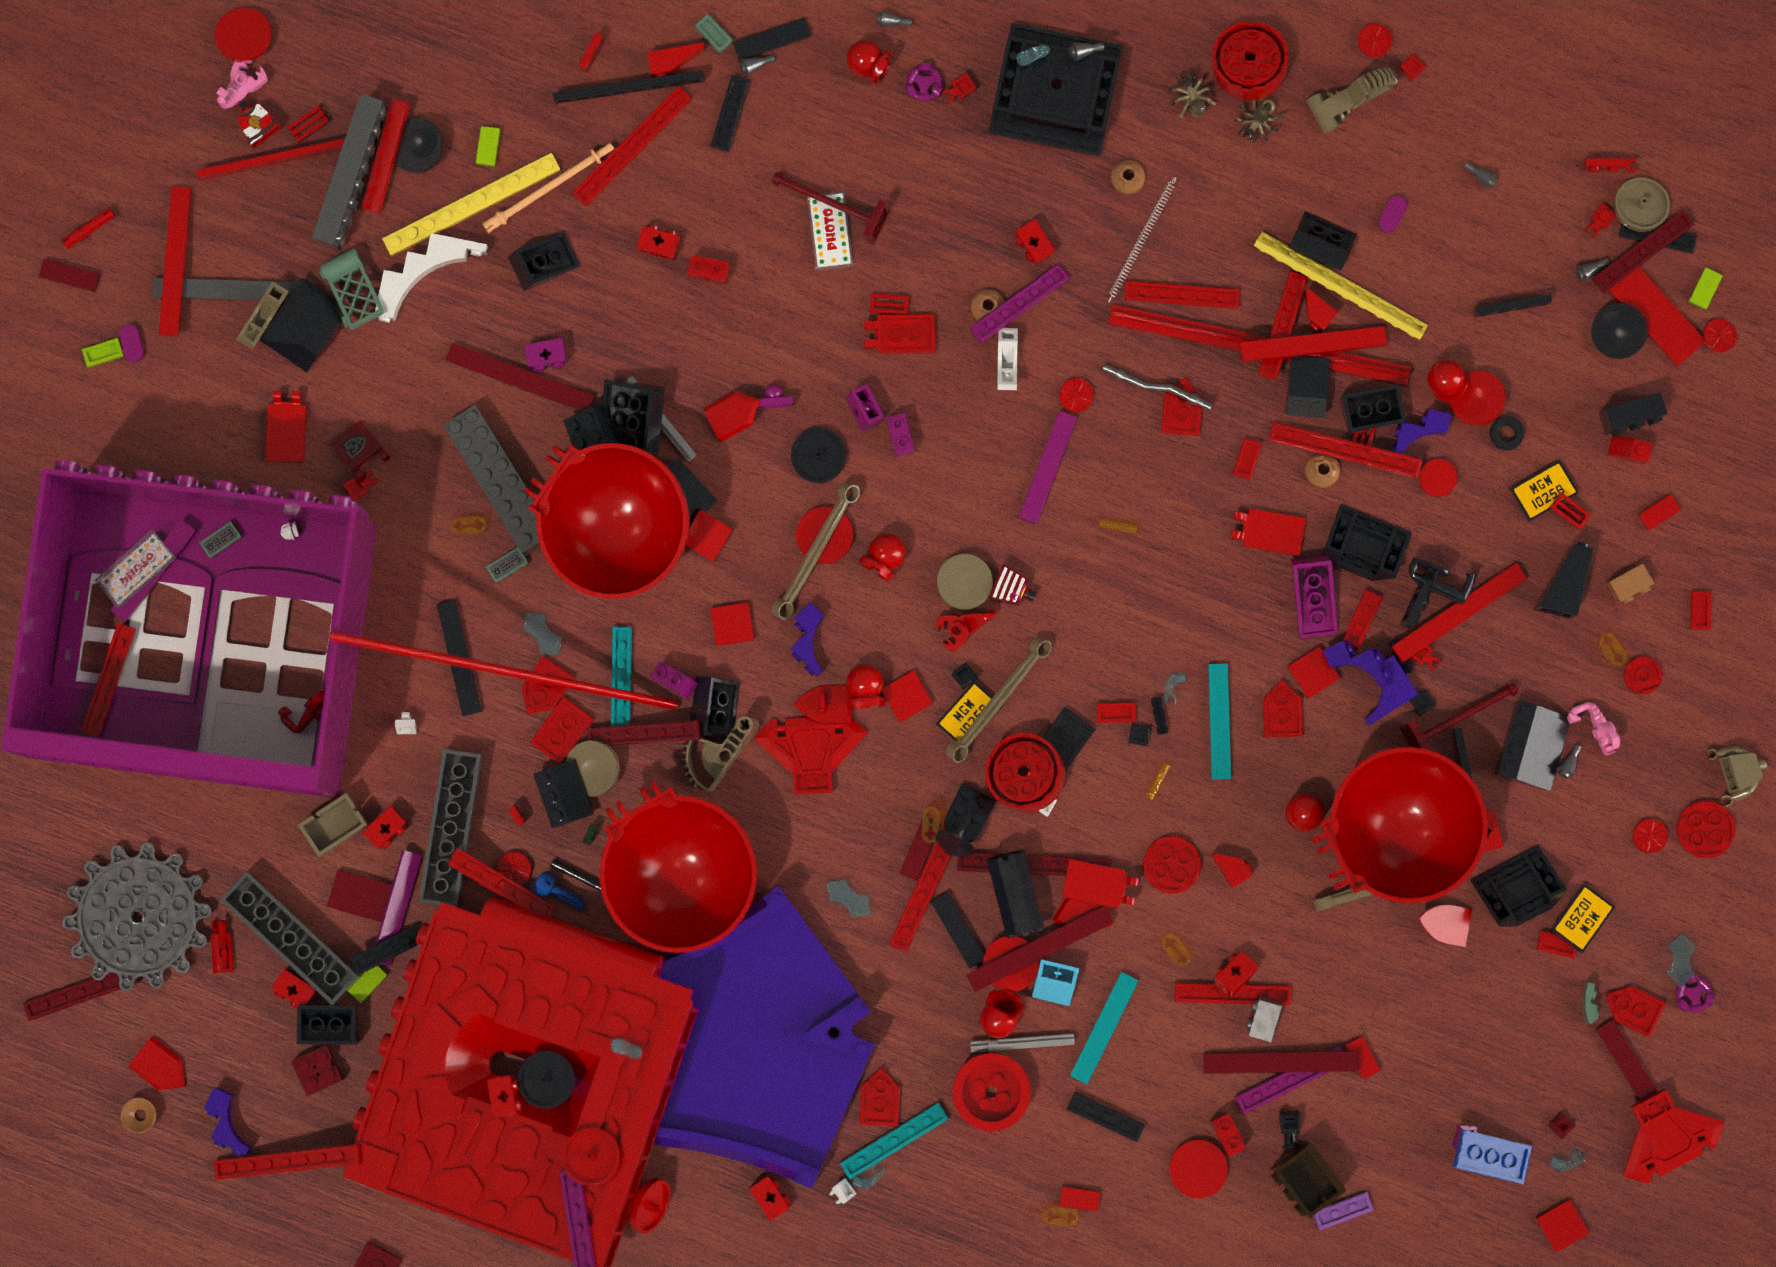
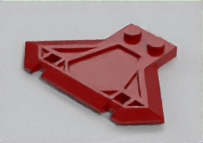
(810, 750)
(1667, 1137)

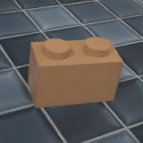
(1630, 583)

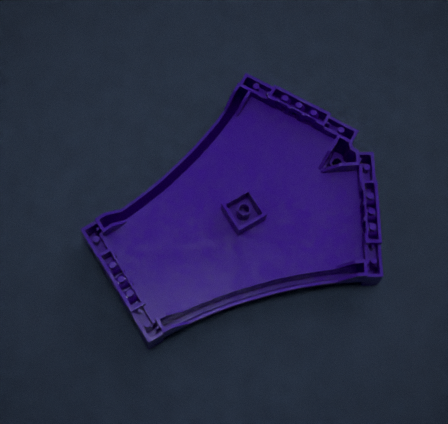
(759, 1061)

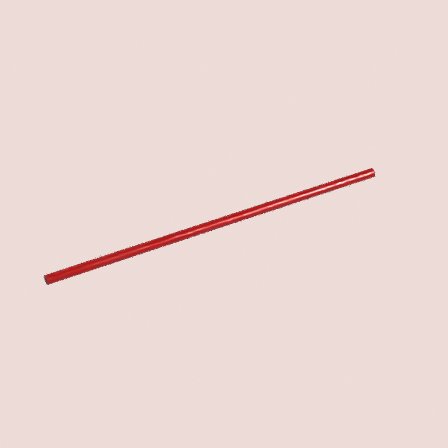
(502, 670)

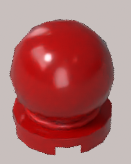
(867, 60)
(1447, 381)
(884, 554)
(864, 686)
(1305, 812)
(1001, 1013)

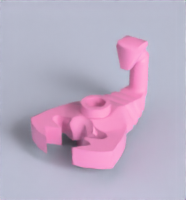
(240, 85)
(1603, 729)

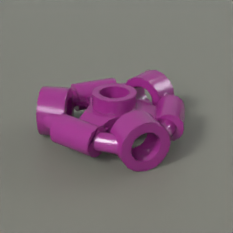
(924, 82)
(1694, 995)

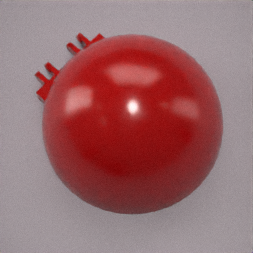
(610, 519)
(1406, 826)
(676, 872)

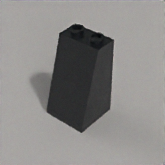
(1567, 584)

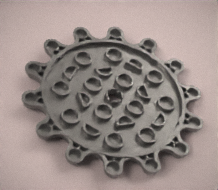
(108, 909)

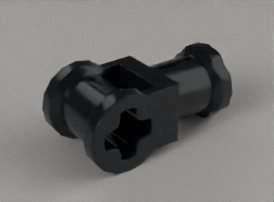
(1290, 1127)

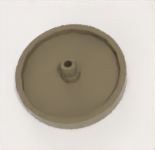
(1641, 204)
(964, 581)
(597, 766)

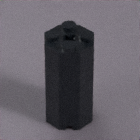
(1015, 894)

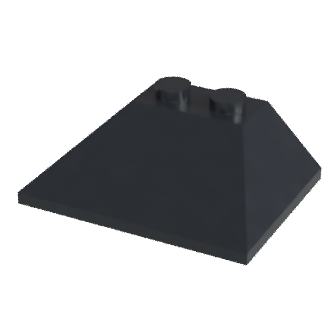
(303, 325)
(1366, 545)
(1520, 888)

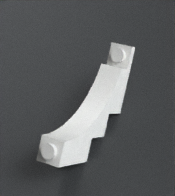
(440, 252)

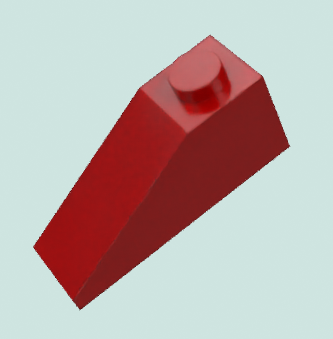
(669, 60)

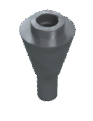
(888, 19)
(1081, 50)
(751, 65)
(1485, 177)
(1586, 271)
(1568, 765)

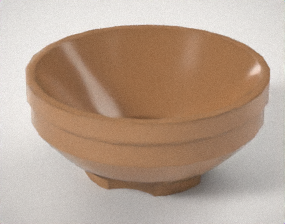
(1127, 186)
(977, 303)
(1317, 479)
(128, 1115)

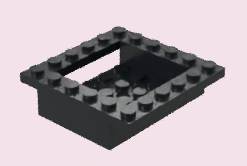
(1028, 93)

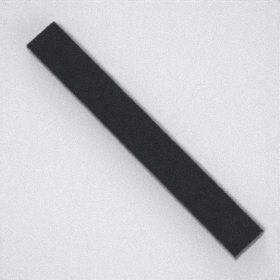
(628, 87)

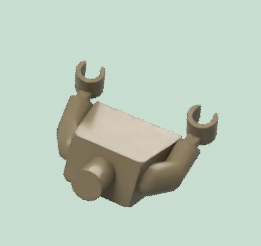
(1740, 771)

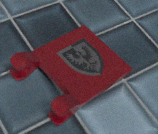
(357, 447)

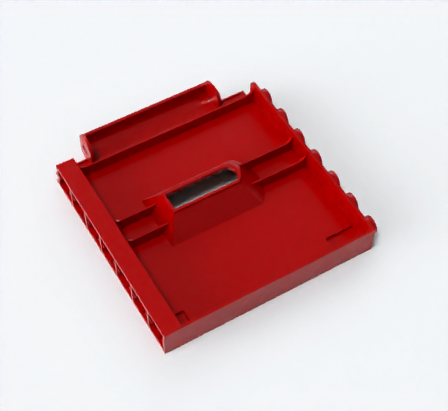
(520, 989)

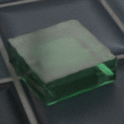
(590, 834)

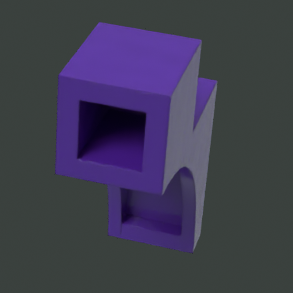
(1433, 423)
(802, 650)
(1370, 660)
(224, 1134)

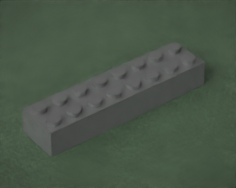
(350, 172)
(495, 476)
(450, 826)
(290, 938)

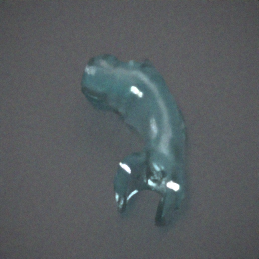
(1028, 56)
(1173, 681)
(623, 1047)
(1561, 1165)
(864, 1184)

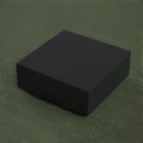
(964, 676)
(1422, 703)
(1139, 735)

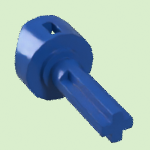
(546, 884)

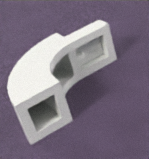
(1007, 359)

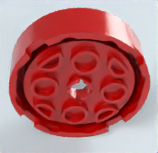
(1249, 78)
(1041, 783)
(994, 1112)

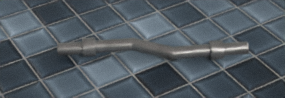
(1193, 398)

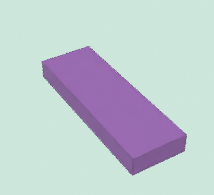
(1343, 1210)

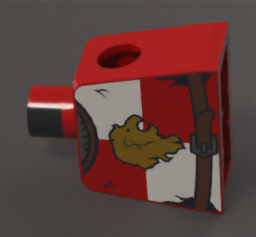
(256, 123)

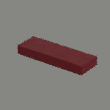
(69, 275)
(917, 854)

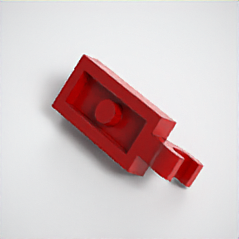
(1611, 164)
(221, 948)

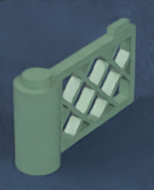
(345, 266)

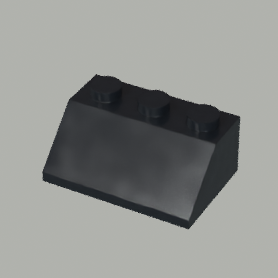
(1323, 241)
(1372, 408)
(715, 706)
(563, 794)
(327, 1025)

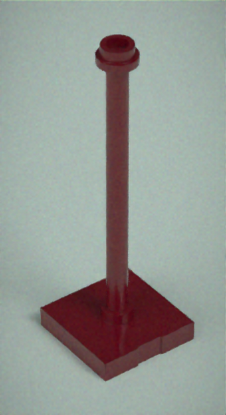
(874, 221)
(1418, 739)

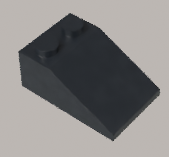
(543, 261)
(1307, 386)
(696, 493)

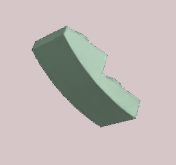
(1589, 1010)

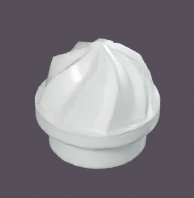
(289, 531)

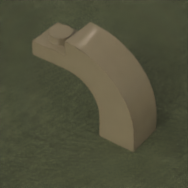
(262, 315)

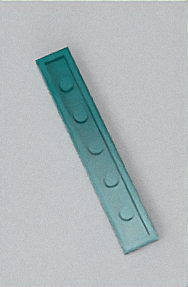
(621, 674)
(1219, 721)
(1104, 1028)
(894, 1141)

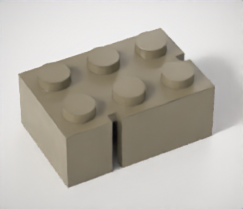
(335, 826)

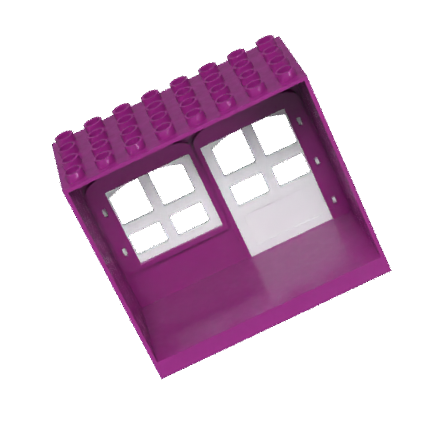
(194, 724)

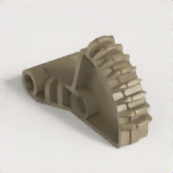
(1333, 108)
(712, 752)

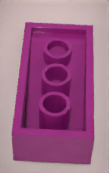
(1314, 596)

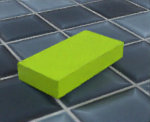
(488, 146)
(1705, 288)
(103, 352)
(367, 983)

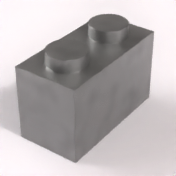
(1264, 1018)

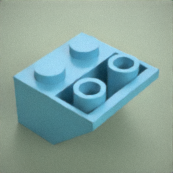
(1055, 982)

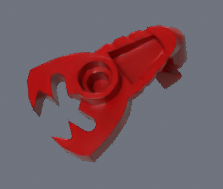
(962, 626)
(313, 710)

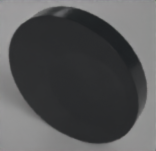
(419, 146)
(1619, 331)
(818, 455)
(546, 1079)

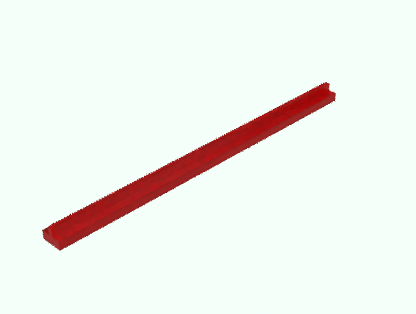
(1230, 339)

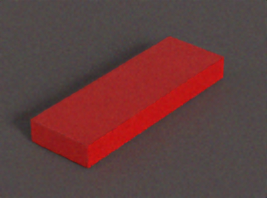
(1362, 618)

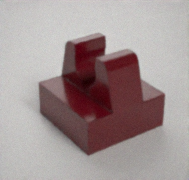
(1561, 1125)

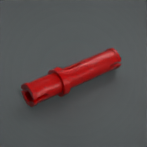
(87, 228)

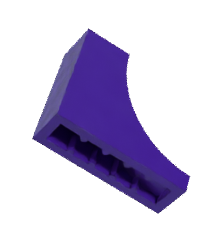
(1393, 695)

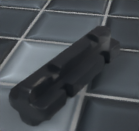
(1407, 668)
(1159, 715)

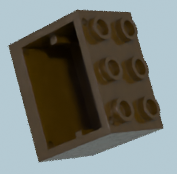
(1307, 1180)

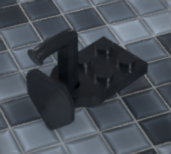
(1428, 582)
(966, 815)

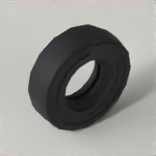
(1518, 433)

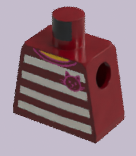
(1011, 587)

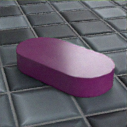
(1392, 214)
(131, 343)

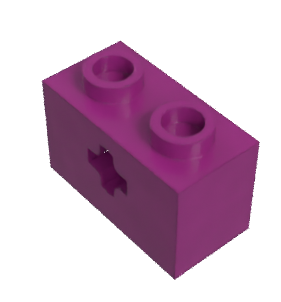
(554, 347)
(864, 407)
(900, 435)
(674, 680)

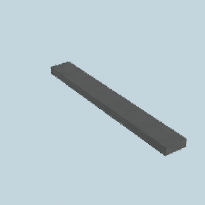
(223, 289)

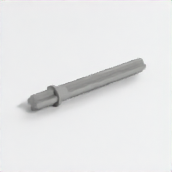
(673, 434)
(1021, 1042)

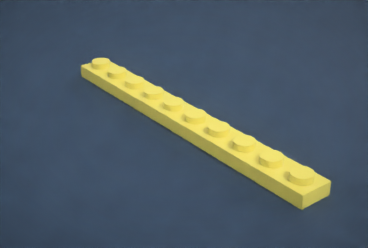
(471, 204)
(1341, 285)

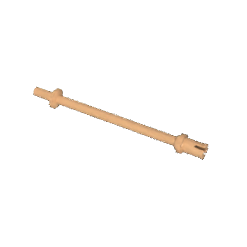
(501, 217)

